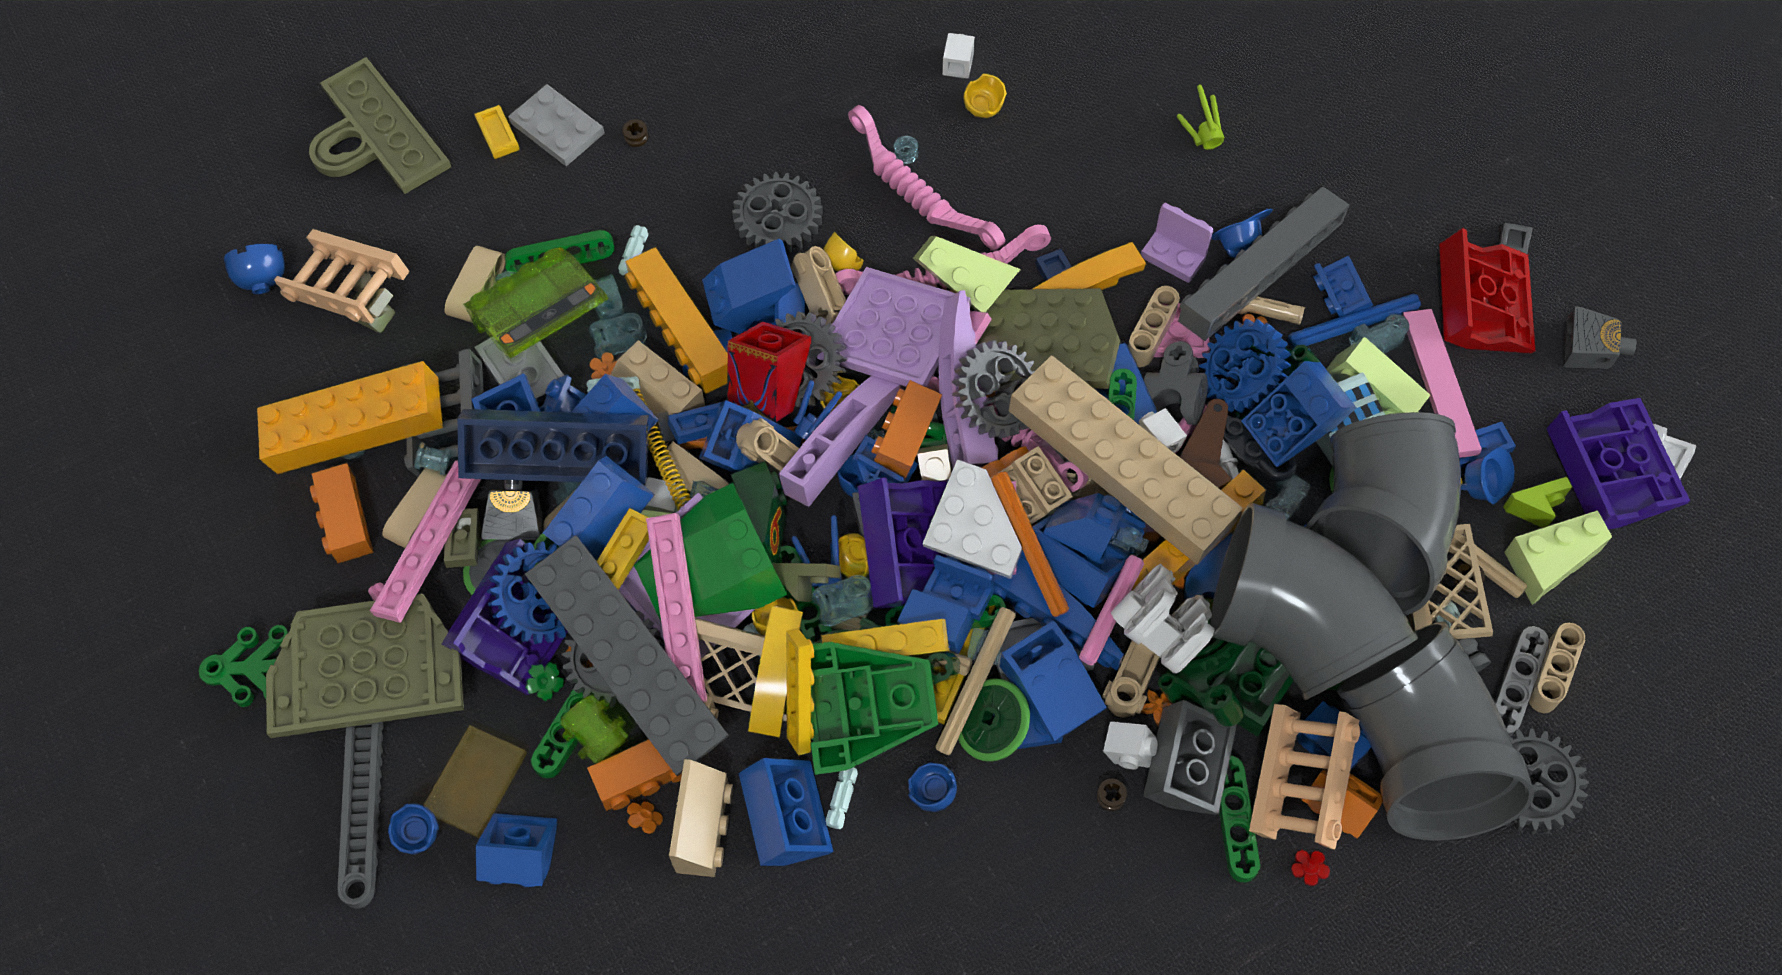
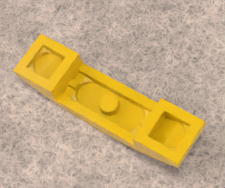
(771, 686)

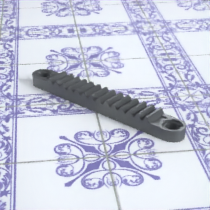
(360, 811)

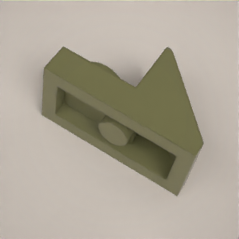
(379, 309)
(464, 540)
(800, 576)

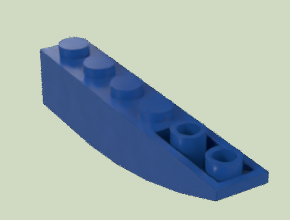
(1076, 624)

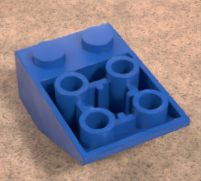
(1298, 412)
(721, 442)
(1052, 680)

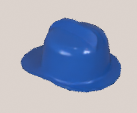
(1242, 234)
(1489, 476)

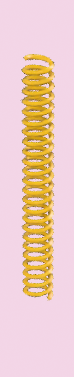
(666, 466)

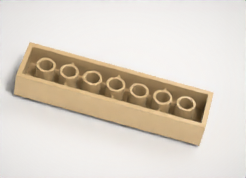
(1125, 459)

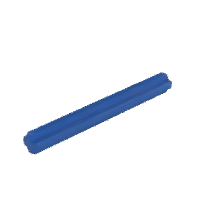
(1349, 322)

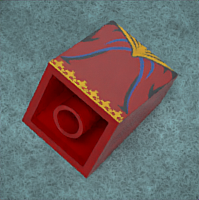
(766, 369)

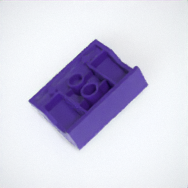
(1617, 463)
(894, 532)
(489, 647)

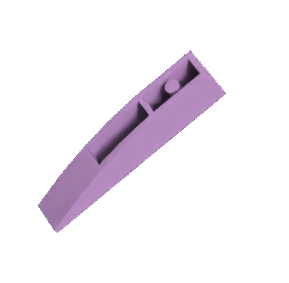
(955, 339)
(836, 439)

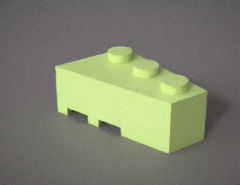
(966, 270)
(1391, 385)
(1556, 551)

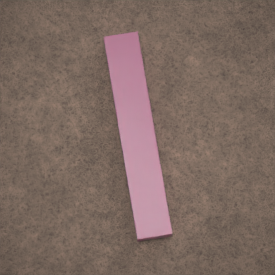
(1440, 378)
(424, 547)
(675, 598)

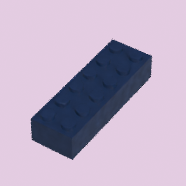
(548, 444)

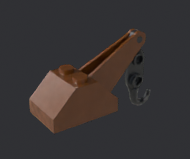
(1205, 448)

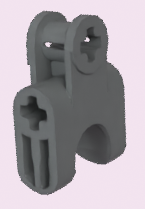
(1179, 382)

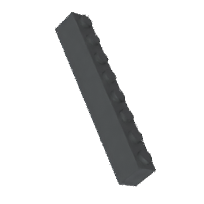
(1262, 263)

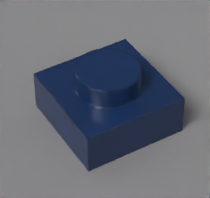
(1052, 264)

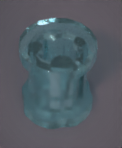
(432, 458)

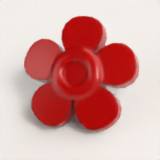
(1311, 867)

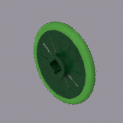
(1008, 727)

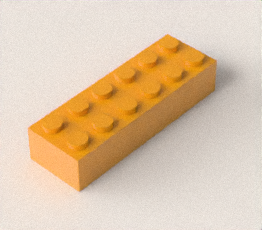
(349, 417)

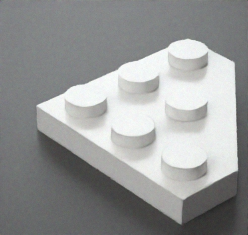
(973, 523)

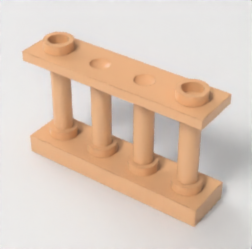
(344, 252)
(1275, 770)

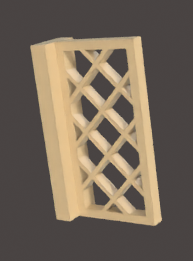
(1423, 618)
(740, 641)

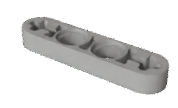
(1522, 683)

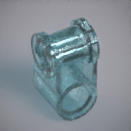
(613, 306)
(616, 334)
(843, 600)

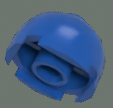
(256, 267)

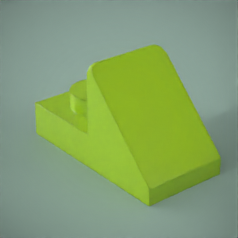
(1536, 502)

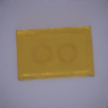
(474, 781)

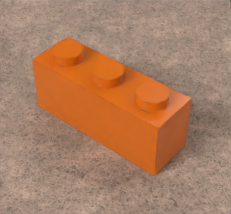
(906, 428)
(340, 513)
(631, 774)

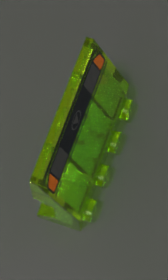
(534, 301)

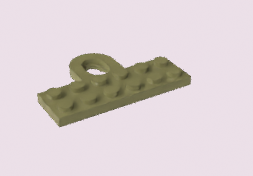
(382, 124)

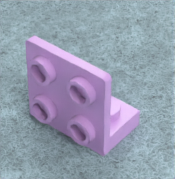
(1178, 243)

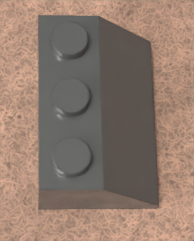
(1189, 759)

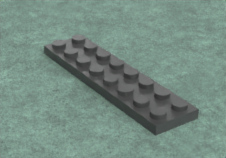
(626, 655)

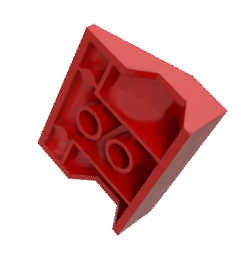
(1486, 296)

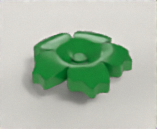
(544, 680)

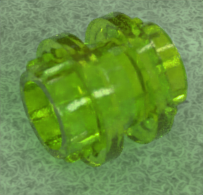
(593, 729)

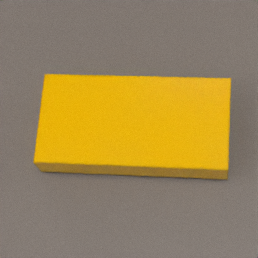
(497, 132)

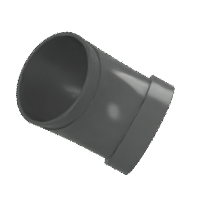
(1395, 500)
(1304, 602)
(1438, 741)

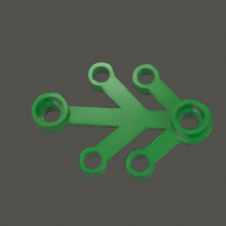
(251, 667)

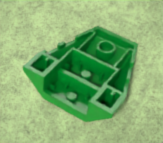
(722, 557)
(866, 703)

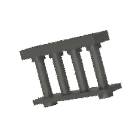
(471, 385)

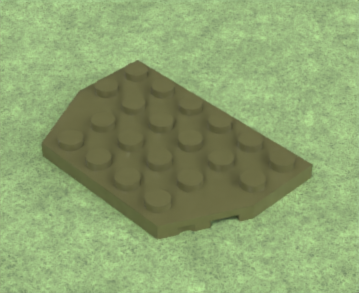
(1058, 323)
(361, 669)

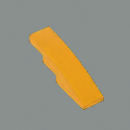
(1099, 271)

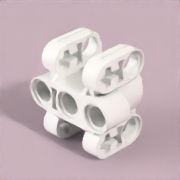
(1147, 620)

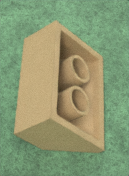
(659, 382)
(700, 820)

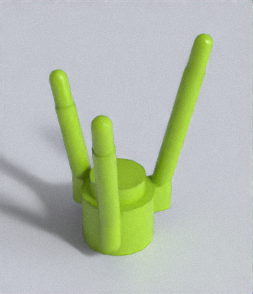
(1210, 131)

